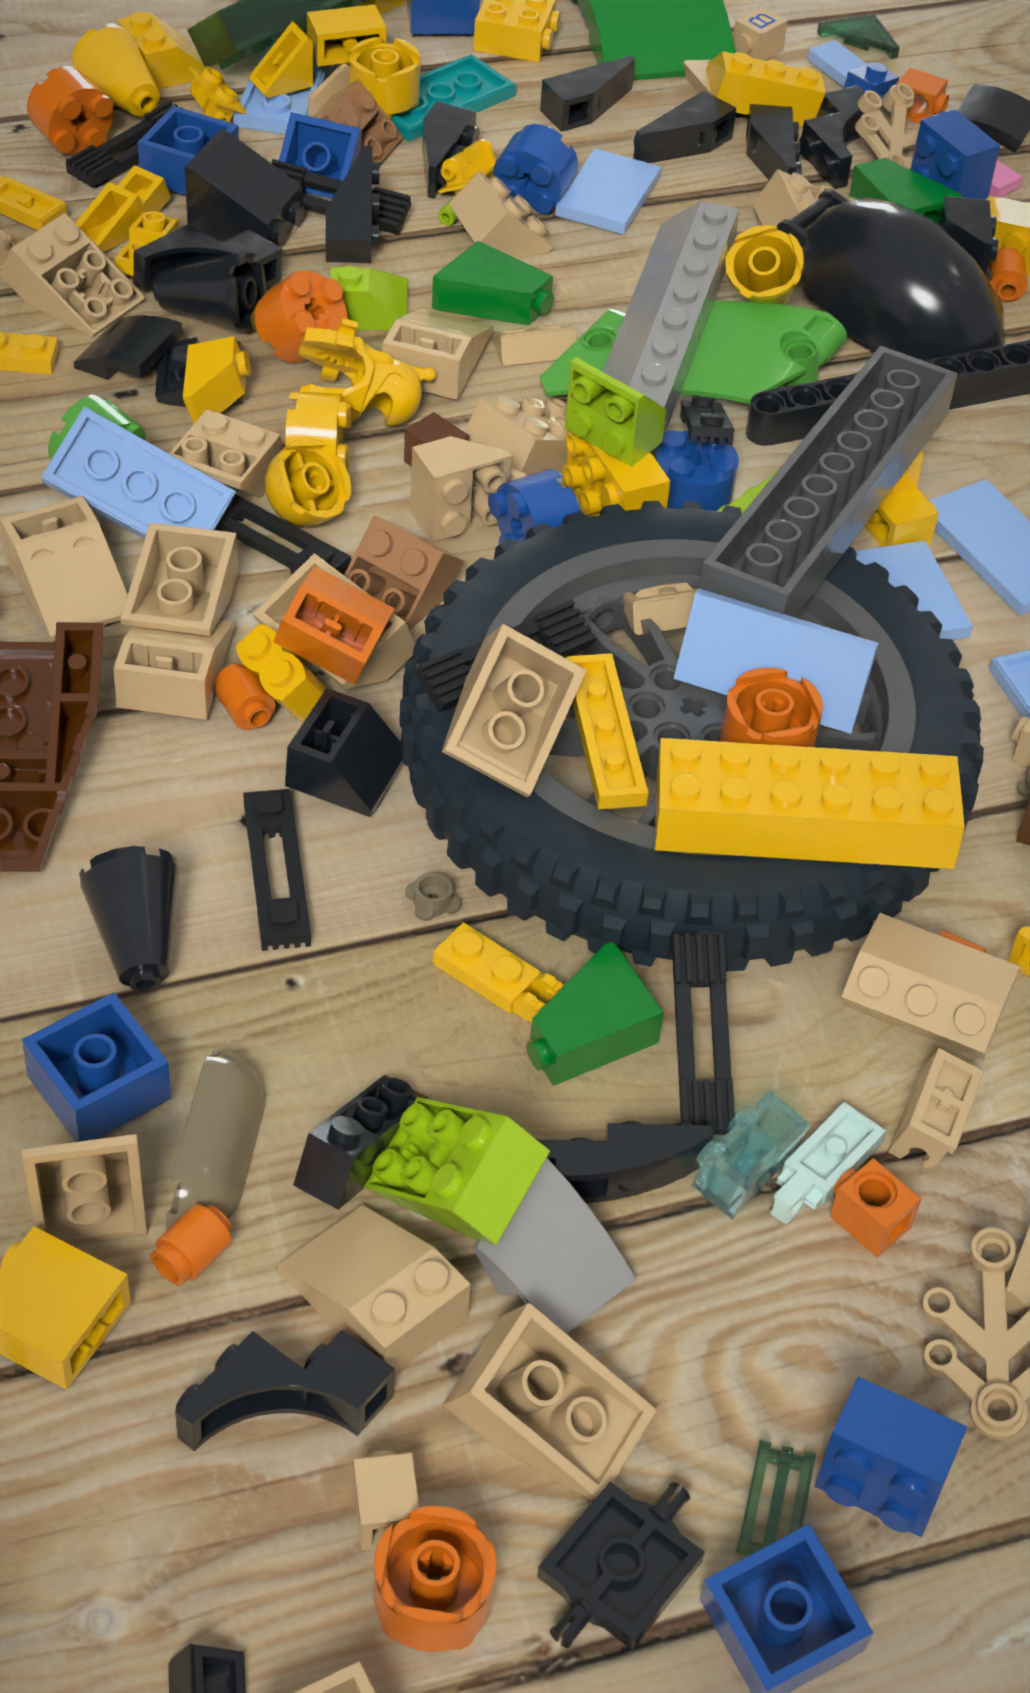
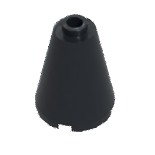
(214, 290)
(134, 911)

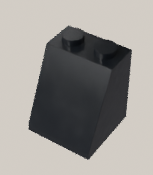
(238, 191)

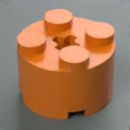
(70, 110)
(295, 304)
(772, 710)
(426, 1611)

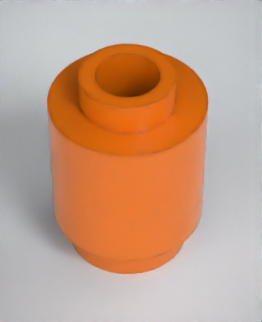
(1008, 274)
(244, 697)
(191, 1244)

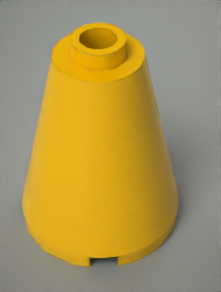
(117, 68)
(765, 265)

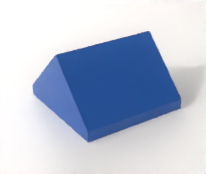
(321, 148)

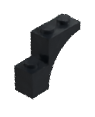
(827, 136)
(192, 245)
(255, 1379)

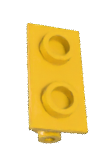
(214, 94)
(465, 164)

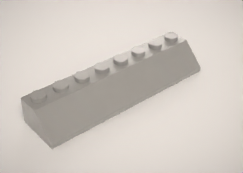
(673, 303)

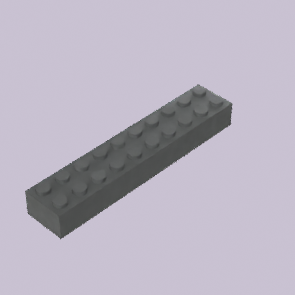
(830, 484)

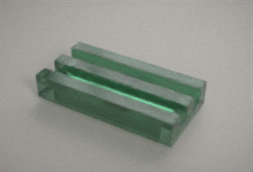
(784, 1460)

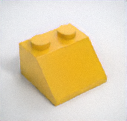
(163, 49)

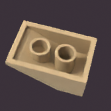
(182, 579)
(512, 709)
(86, 1189)
(380, 1286)
(550, 1403)

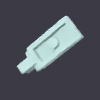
(817, 1165)

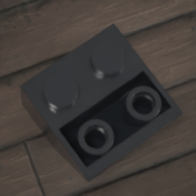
(972, 227)
(343, 754)

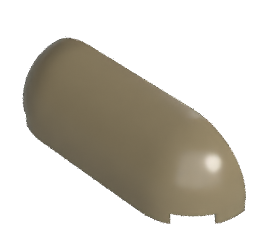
(218, 1136)

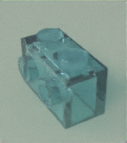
(749, 1153)

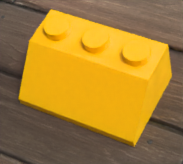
(749, 81)

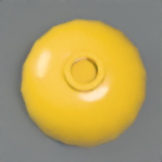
(307, 483)

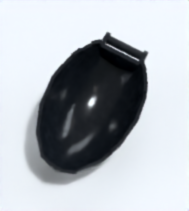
(895, 278)

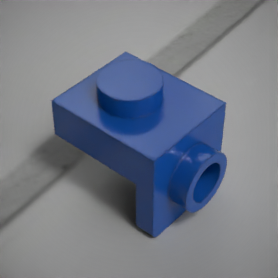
(871, 77)

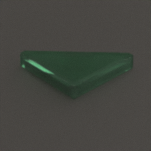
(861, 33)

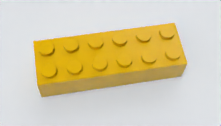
(808, 803)

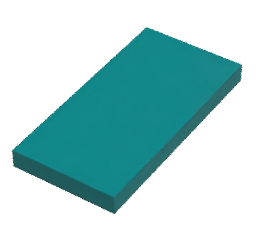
(461, 83)

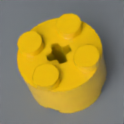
(387, 72)
(322, 419)

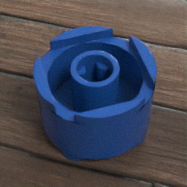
(537, 166)
(698, 470)
(530, 502)

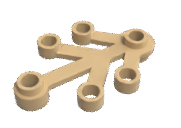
(897, 102)
(991, 1344)

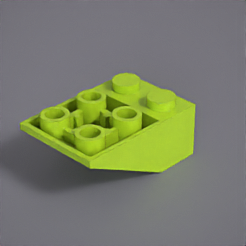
(458, 1167)

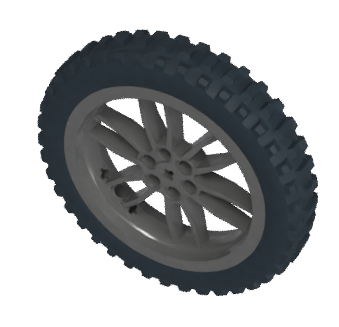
(601, 871)

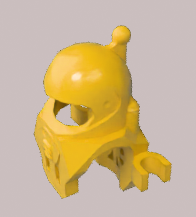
(374, 375)

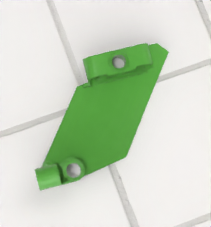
(739, 353)

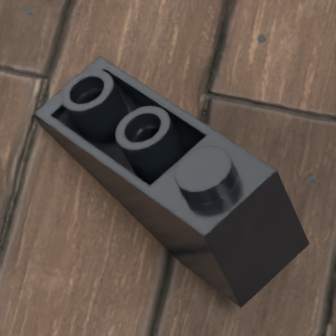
(587, 93)
(686, 130)
(445, 133)
(773, 139)
(351, 212)
(347, 1143)

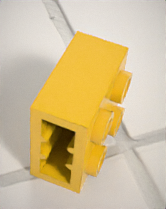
(516, 28)
(56, 1305)

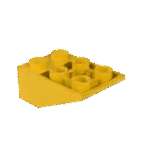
(606, 481)

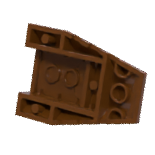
(44, 723)

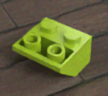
(612, 414)

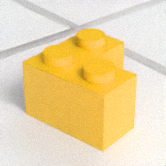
(338, 30)
(905, 512)

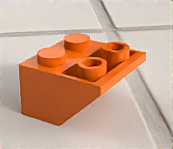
(333, 624)

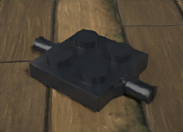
(620, 1565)

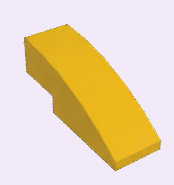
(117, 207)

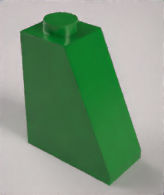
(895, 183)
(492, 287)
(594, 1019)

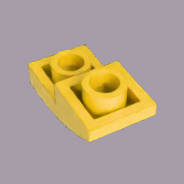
(145, 229)

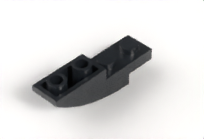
(630, 1159)

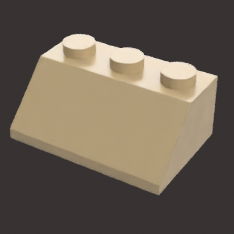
(390, 652)
(930, 985)

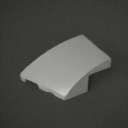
(556, 1254)

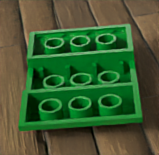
(657, 33)

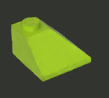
(372, 296)

